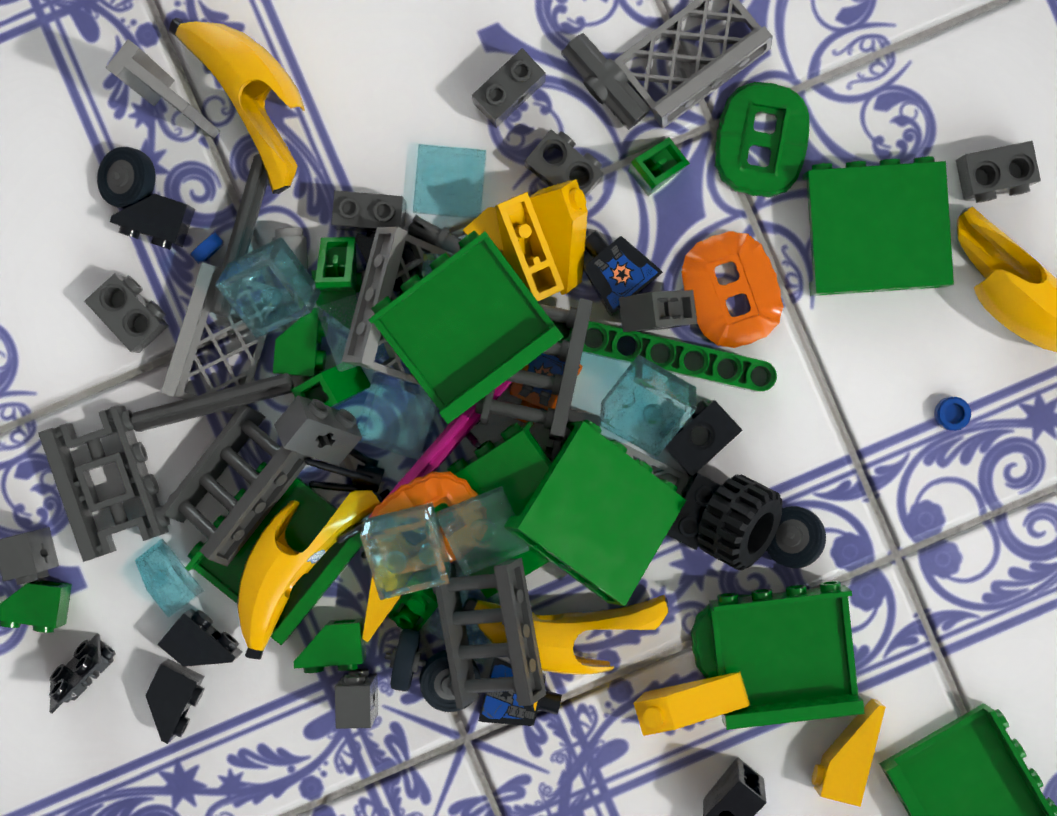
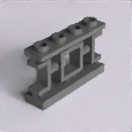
(79, 491)

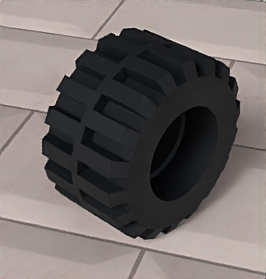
(740, 522)

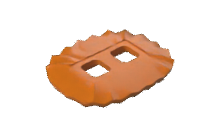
(755, 280)
(431, 488)

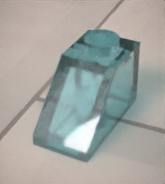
(167, 578)

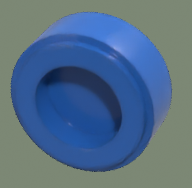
(207, 248)
(952, 413)

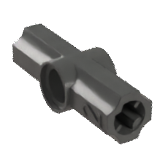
(605, 81)

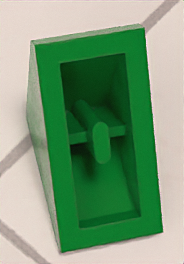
(657, 166)
(337, 264)

